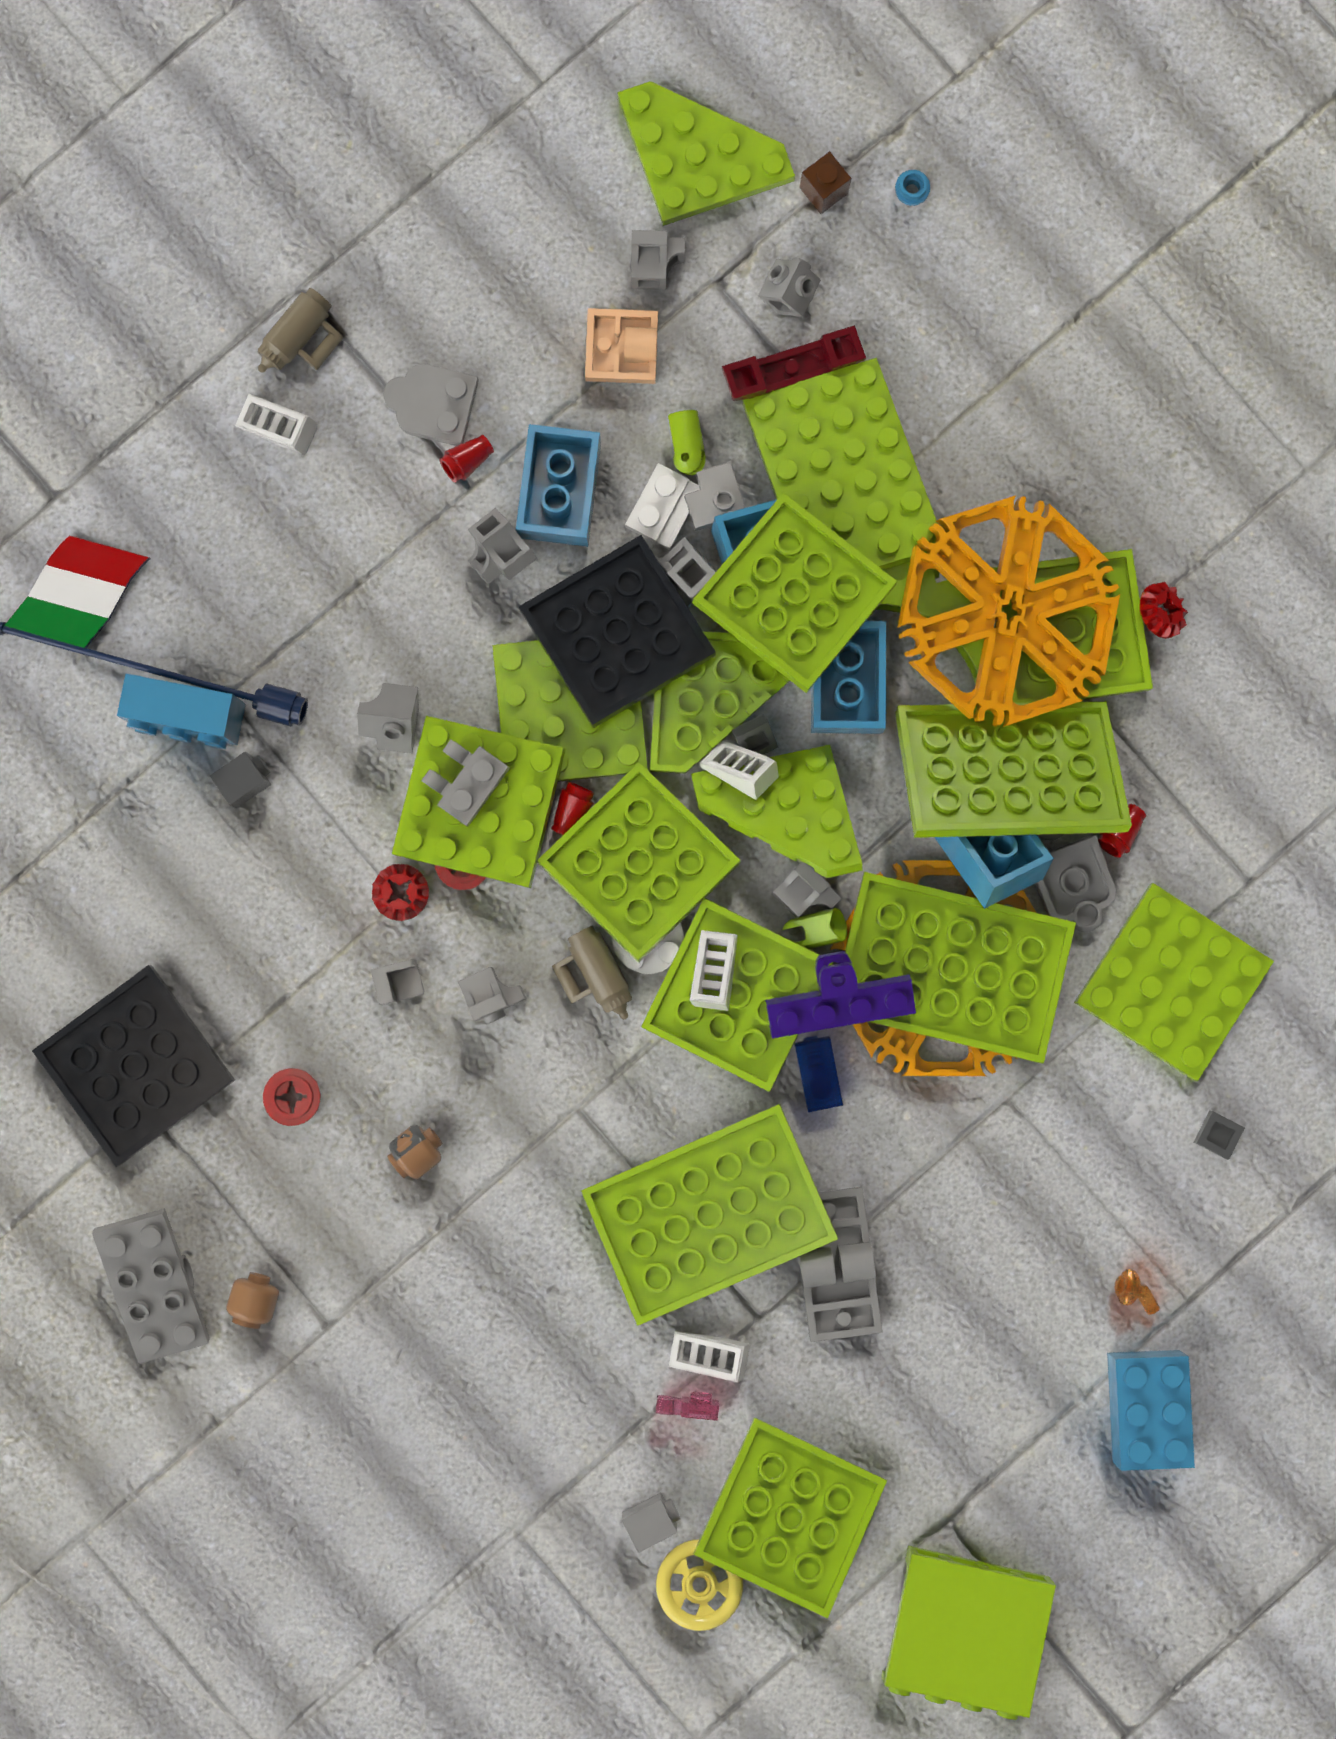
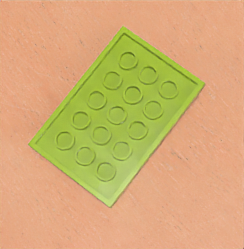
(845, 460)
(1014, 779)
(974, 971)
(709, 1214)

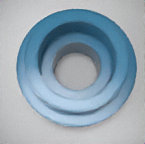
(915, 178)

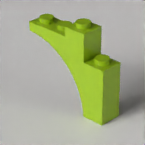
(933, 600)

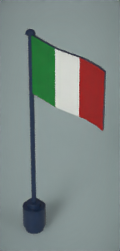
(80, 595)

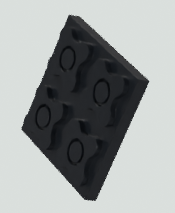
(617, 631)
(133, 1065)

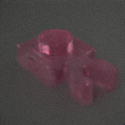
(697, 1406)

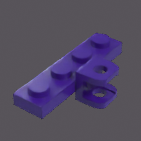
(839, 1000)

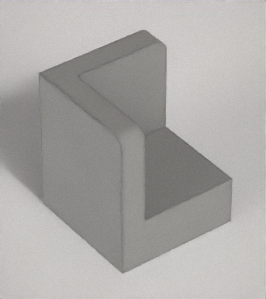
(397, 981)

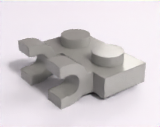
(473, 784)

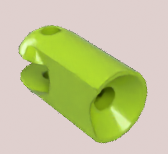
(687, 441)
(820, 928)

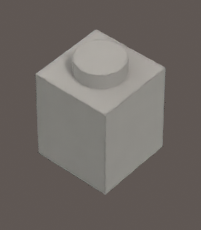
(651, 1521)

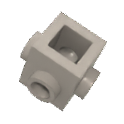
(789, 286)

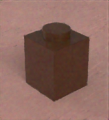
(825, 182)

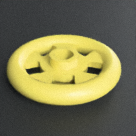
(672, 1601)

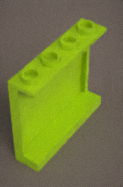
(969, 1633)

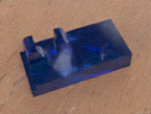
(818, 1073)

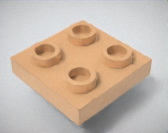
(621, 346)

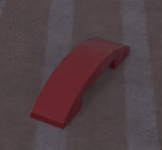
(763, 375)

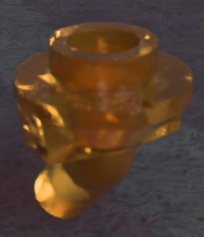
(1130, 1288)

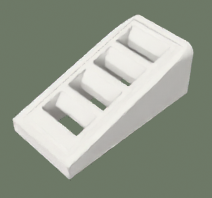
(297, 432)
(752, 785)
(697, 997)
(721, 1371)

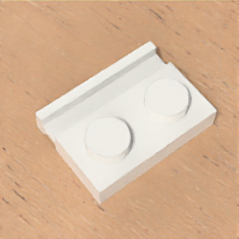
(662, 507)

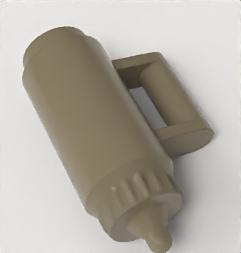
(295, 330)
(598, 970)

